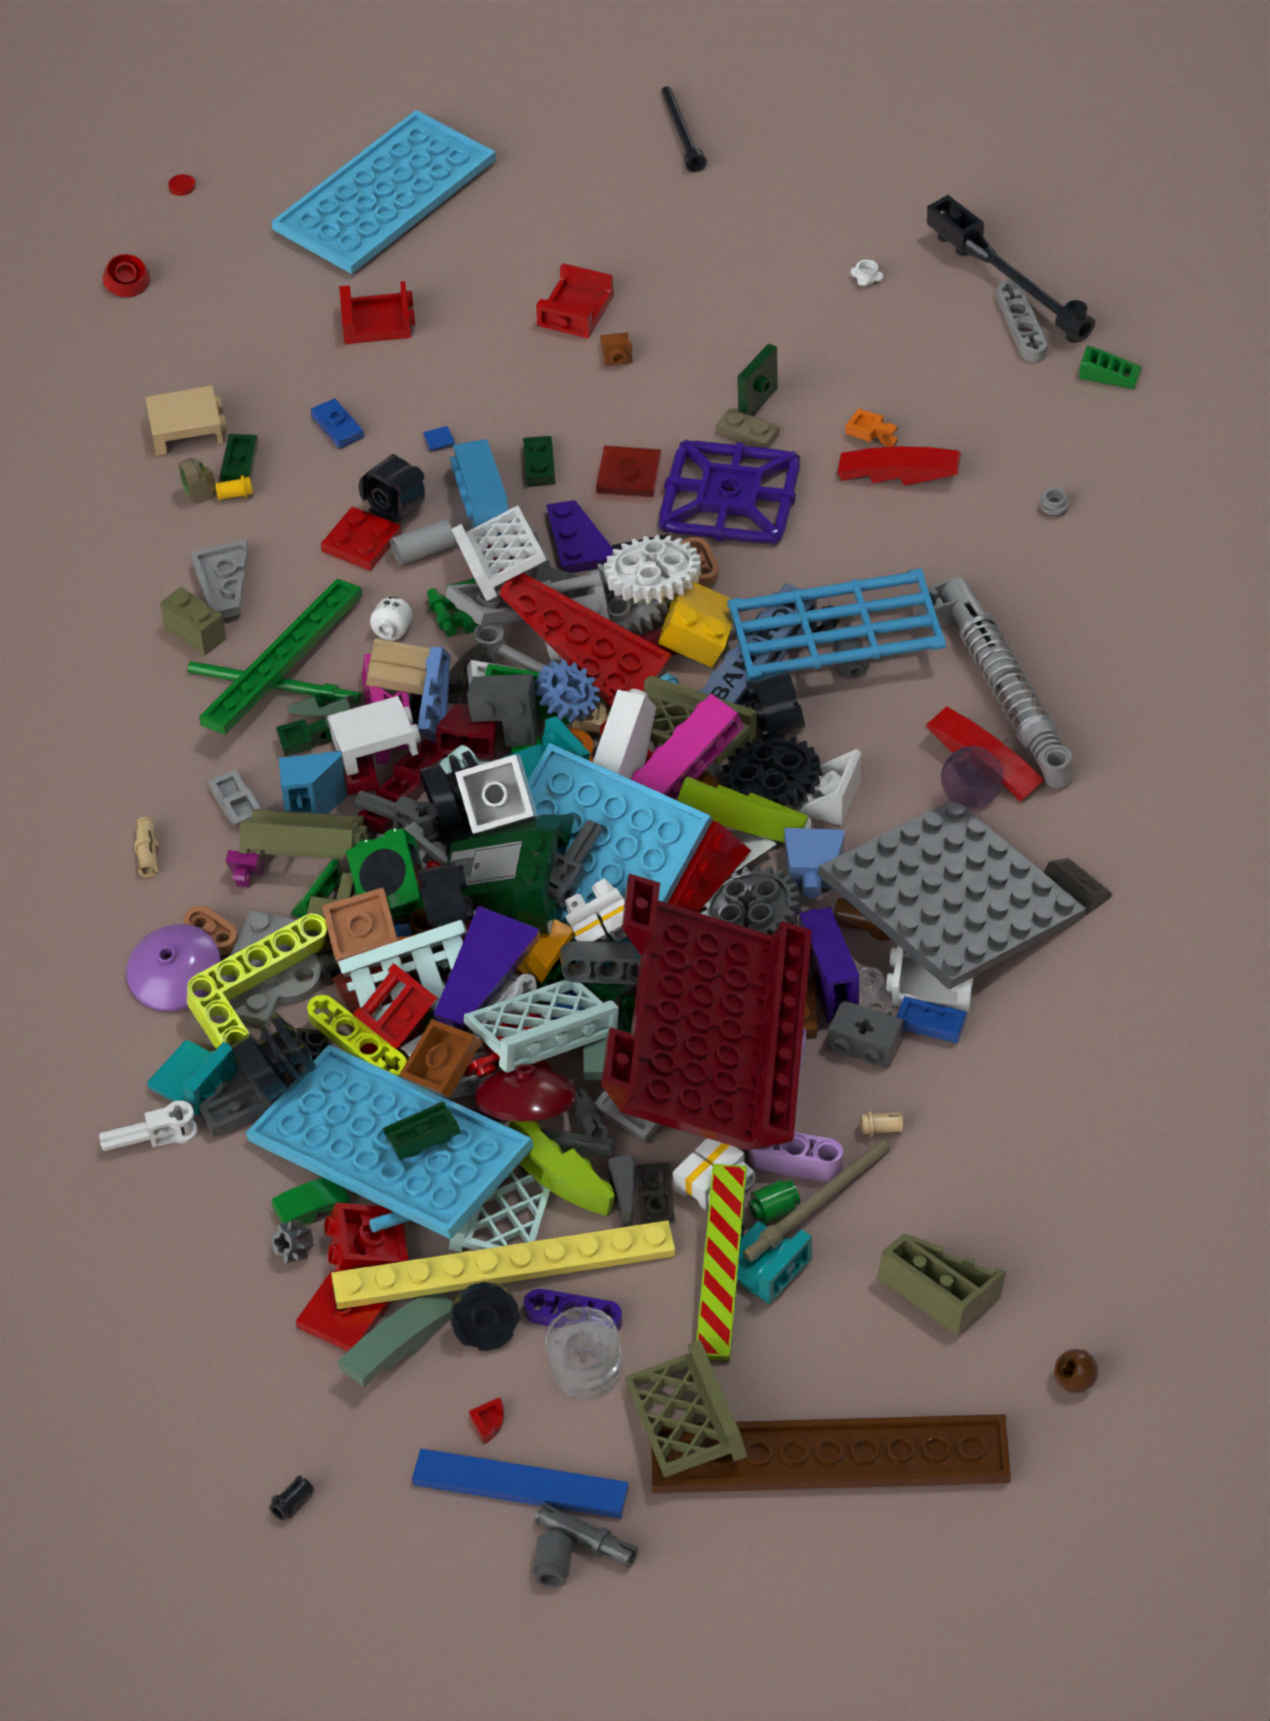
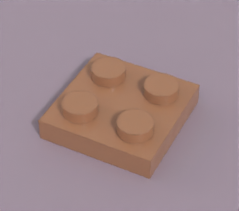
(359, 924)

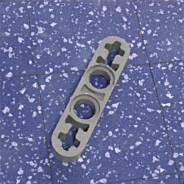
(1023, 320)

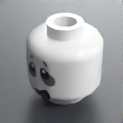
(391, 618)

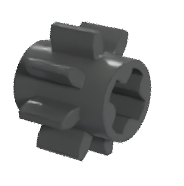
(292, 1241)

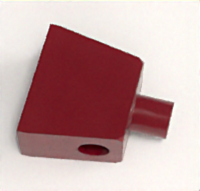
(458, 730)

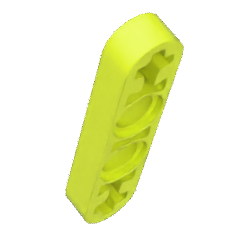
(354, 1041)

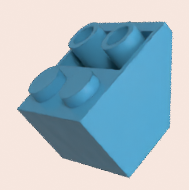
(312, 782)

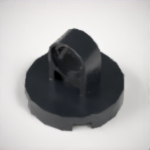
(484, 1316)

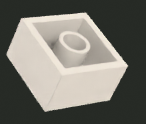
(496, 794)

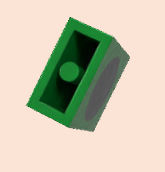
(389, 864)

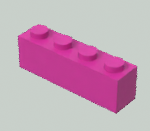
(690, 747)

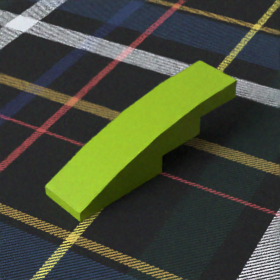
(741, 812)

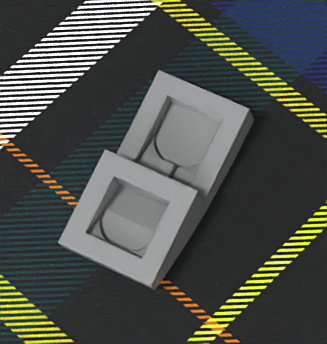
(233, 797)

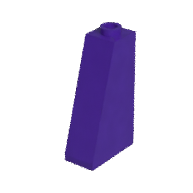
(830, 961)
(484, 964)

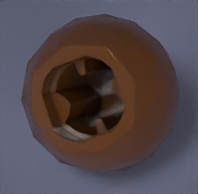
(1076, 1370)

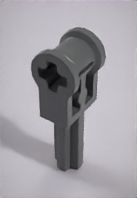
(402, 812)
(567, 869)

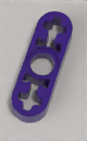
(563, 1301)

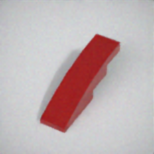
(903, 462)
(958, 732)

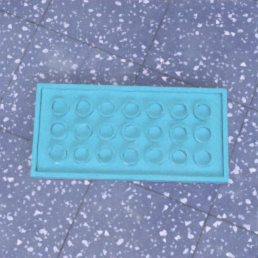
(383, 191)
(335, 1130)

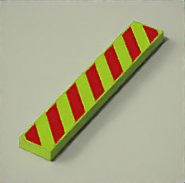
(721, 1260)

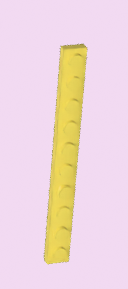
(502, 1264)

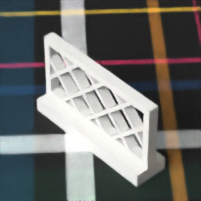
(480, 557)

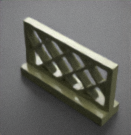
(681, 702)
(715, 1409)

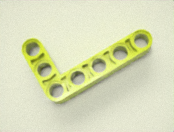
(249, 976)

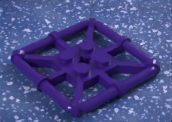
(716, 499)

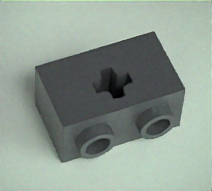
(865, 1034)

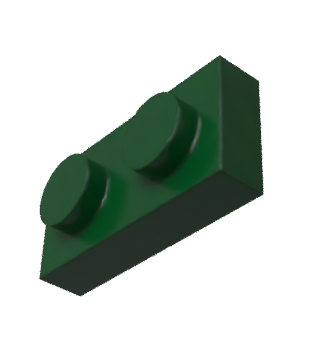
(239, 456)
(539, 460)

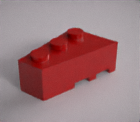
(709, 867)

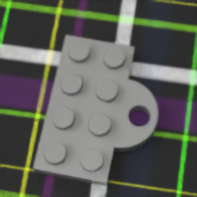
(262, 1000)

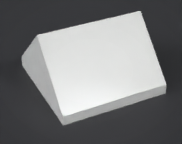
(836, 789)

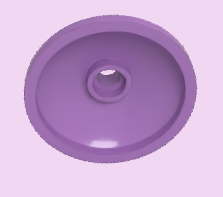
(162, 982)

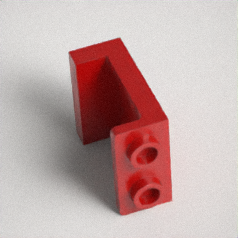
(576, 301)
(376, 316)

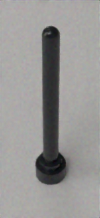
(694, 157)

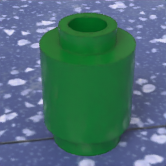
(773, 1200)

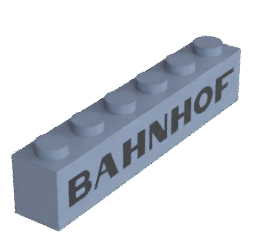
(730, 678)

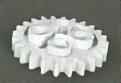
(652, 569)

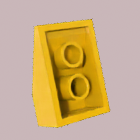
(697, 624)

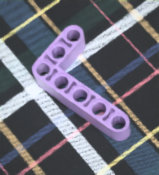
(810, 1152)

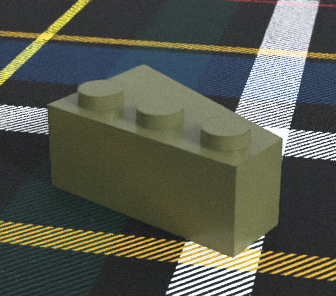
(938, 1283)

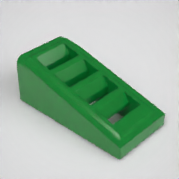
(1099, 367)

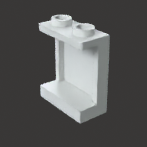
(372, 730)
(916, 982)

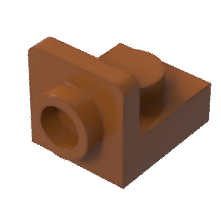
(616, 348)

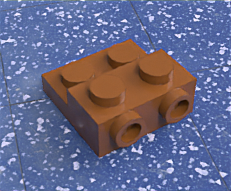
(440, 1058)

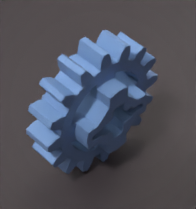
(567, 691)

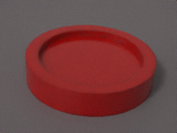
(181, 184)

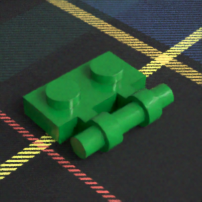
(447, 621)

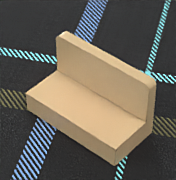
(397, 666)

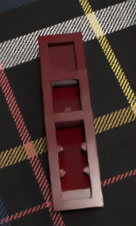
(403, 782)

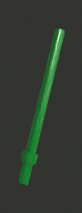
(329, 691)

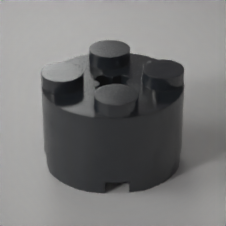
(393, 488)
(776, 705)
(444, 895)

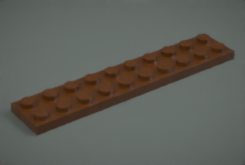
(849, 1455)

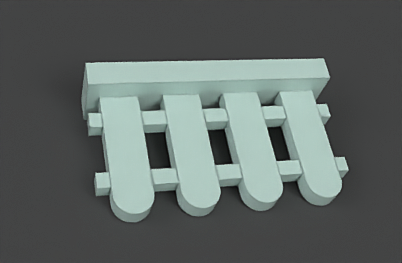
(424, 962)

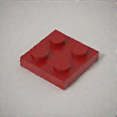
(360, 538)

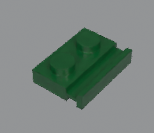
(421, 1131)

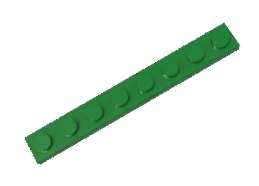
(280, 657)

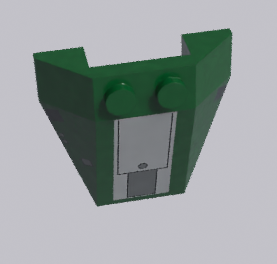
(513, 866)

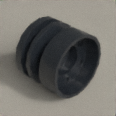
(444, 790)
(274, 1056)

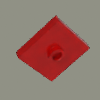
(334, 1325)

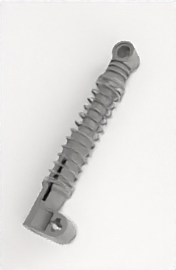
(980, 633)

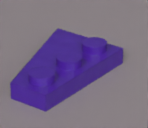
(576, 538)

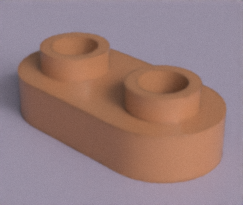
(709, 565)
(214, 925)

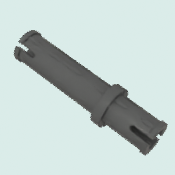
(597, 1540)

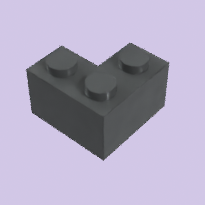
(510, 701)

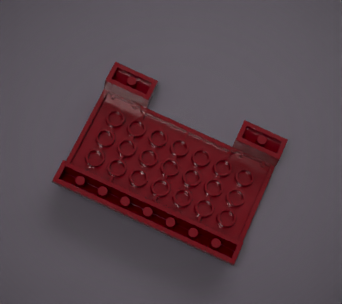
(710, 1024)

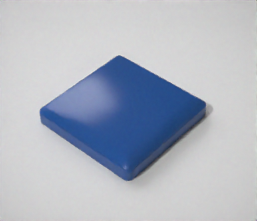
(439, 438)

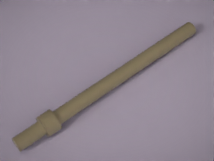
(773, 1235)

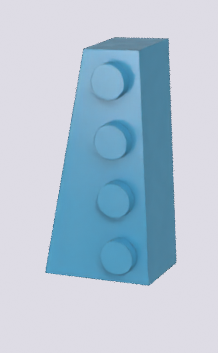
(478, 482)

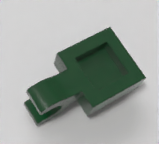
(299, 736)

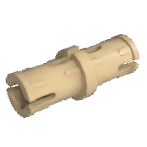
(146, 847)

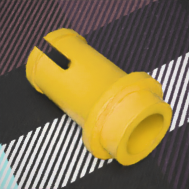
(234, 488)

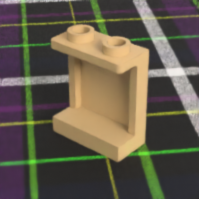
(185, 416)

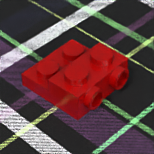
(356, 1244)

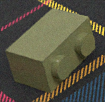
(193, 621)

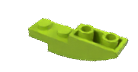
(564, 1174)

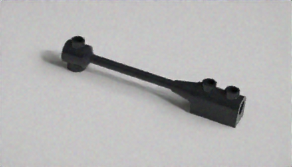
(967, 235)

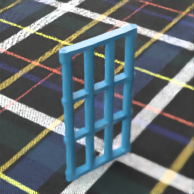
(859, 608)

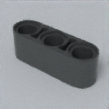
(593, 955)

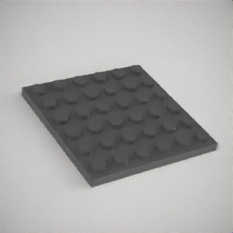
(951, 893)

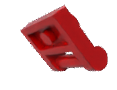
(404, 1012)

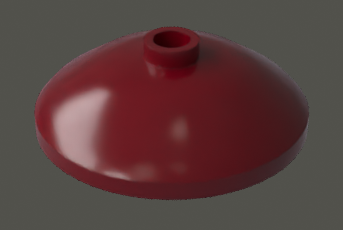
(525, 1094)

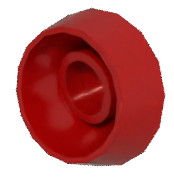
(126, 275)

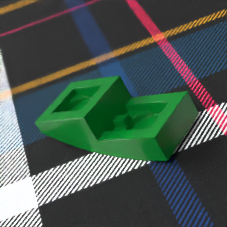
(308, 1200)

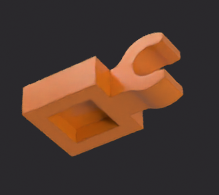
(869, 425)

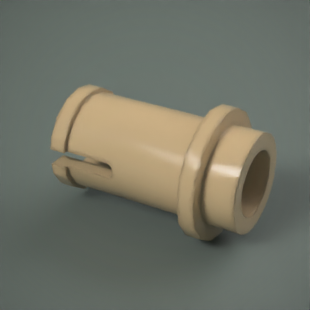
(881, 1123)

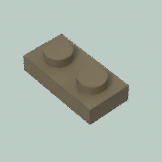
(747, 429)

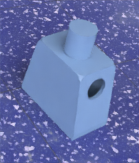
(807, 851)

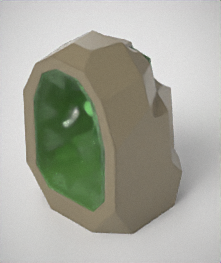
(197, 480)

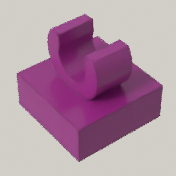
(244, 866)

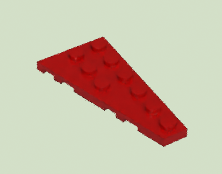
(582, 636)

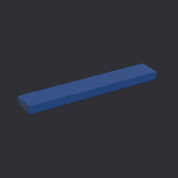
(520, 1483)

